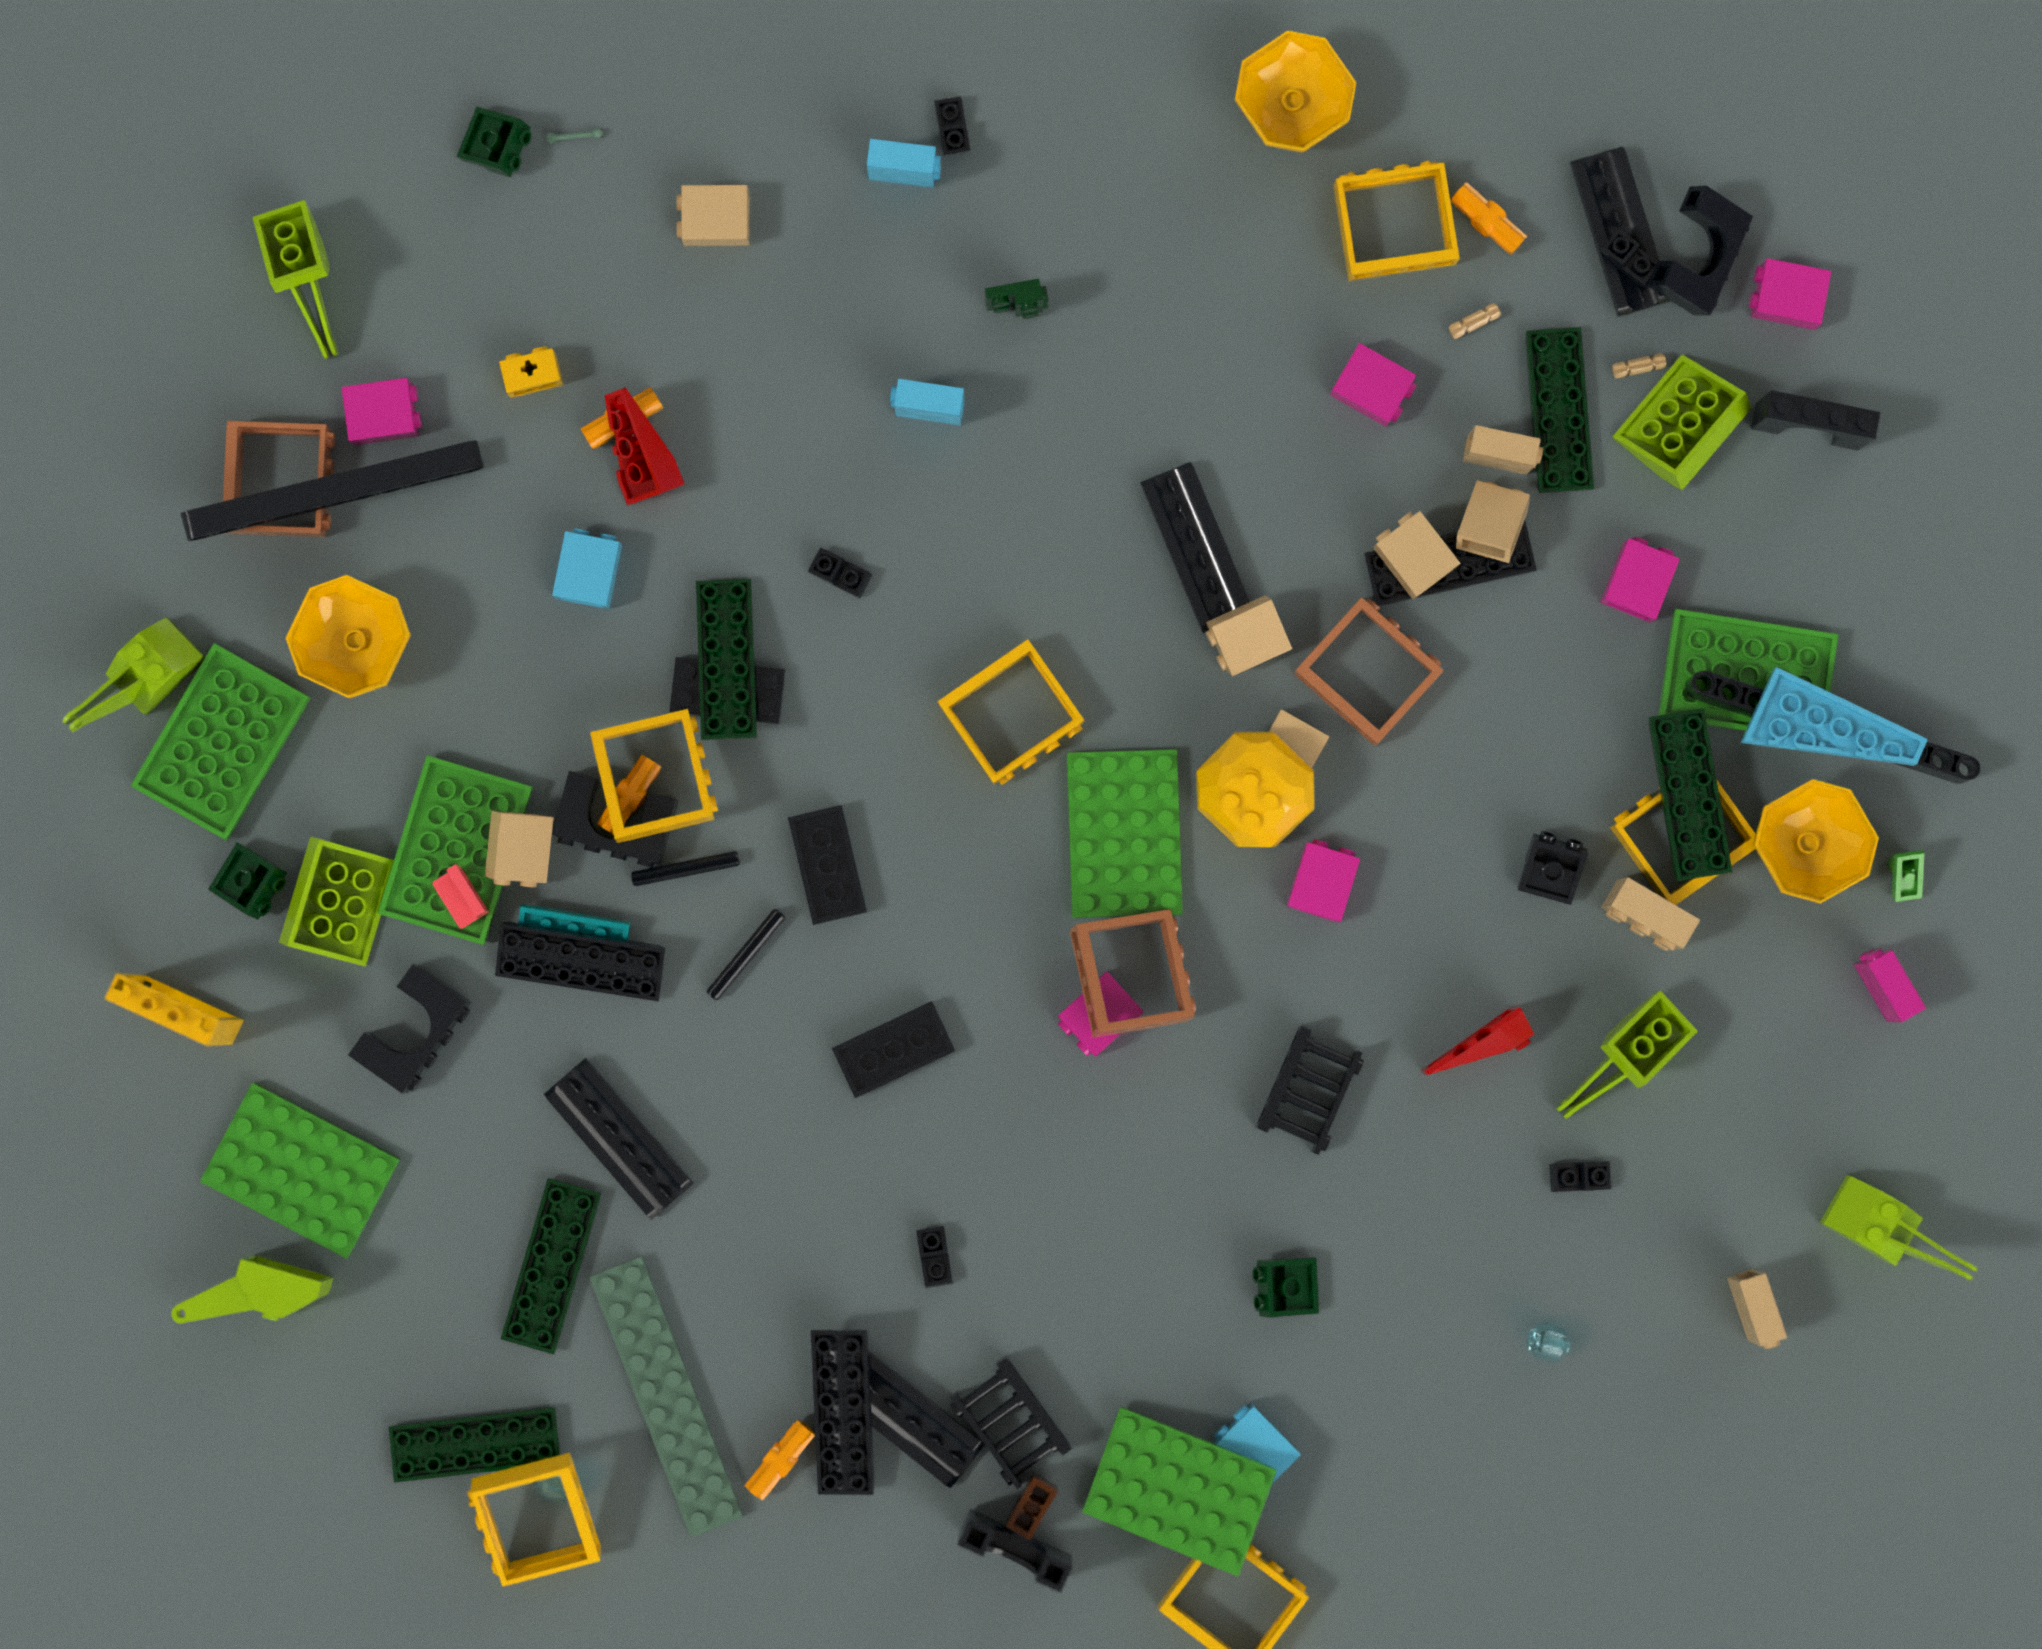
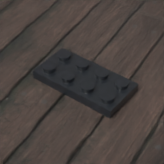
(768, 690)
(827, 865)
(893, 1049)

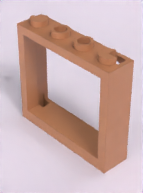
(234, 462)
(1339, 704)
(1090, 980)

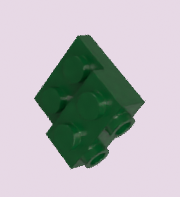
(494, 141)
(1025, 296)
(248, 881)
(1286, 1287)

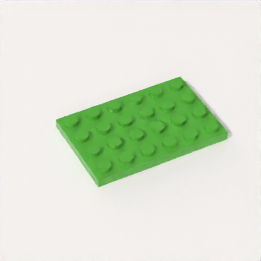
(1741, 652)
(220, 742)
(443, 829)
(1124, 833)
(300, 1170)
(1179, 1491)

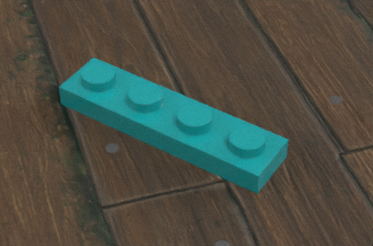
(574, 922)

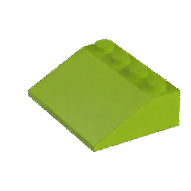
(1683, 421)
(336, 902)

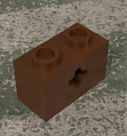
(1031, 1506)

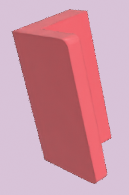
(460, 896)

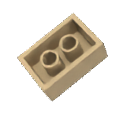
(1649, 914)

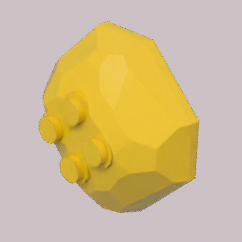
(1295, 91)
(348, 636)
(1255, 789)
(1816, 841)

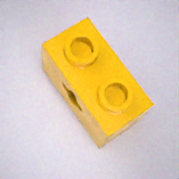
(545, 375)

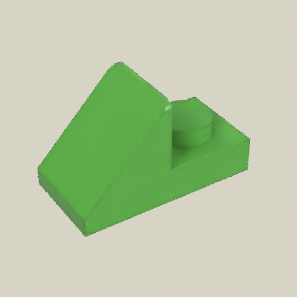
(1907, 875)

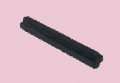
(685, 868)
(745, 954)

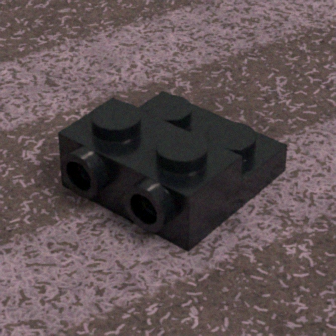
(1553, 867)

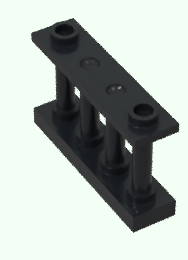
(1292, 1068)
(1037, 1420)

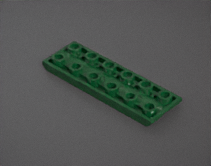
(1559, 409)
(726, 659)
(1689, 794)
(551, 1266)
(472, 1444)

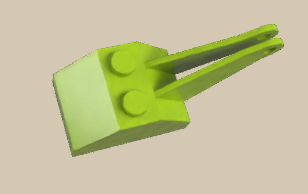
(295, 257)
(143, 671)
(1638, 1046)
(1882, 1225)
(258, 1286)

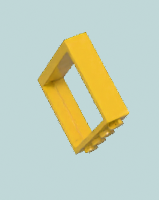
(1402, 264)
(988, 674)
(702, 777)
(1691, 885)
(174, 1009)
(546, 1563)
(1206, 1637)

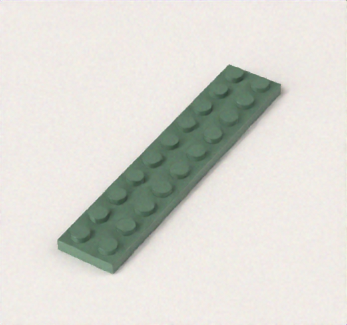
(666, 1396)

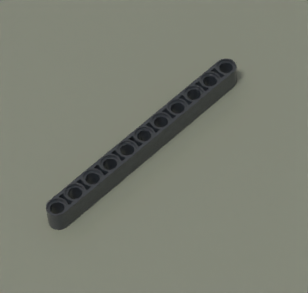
(331, 490)
(1739, 704)

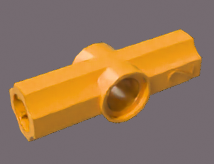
(1488, 218)
(598, 431)
(632, 790)
(780, 1459)

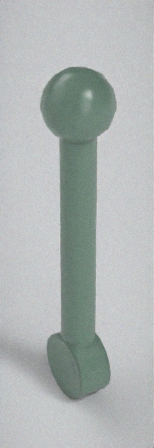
(551, 138)

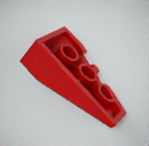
(643, 458)
(1498, 1036)

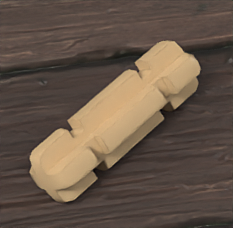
(1474, 321)
(1639, 365)

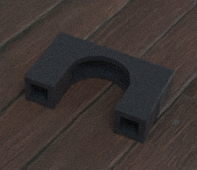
(1726, 228)
(1850, 425)
(575, 823)
(444, 1010)
(1046, 1562)

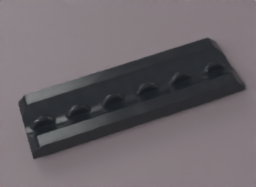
(1614, 203)
(1194, 543)
(1471, 571)
(580, 961)
(618, 1139)
(842, 1412)
(919, 1425)

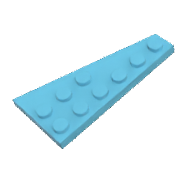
(1813, 720)

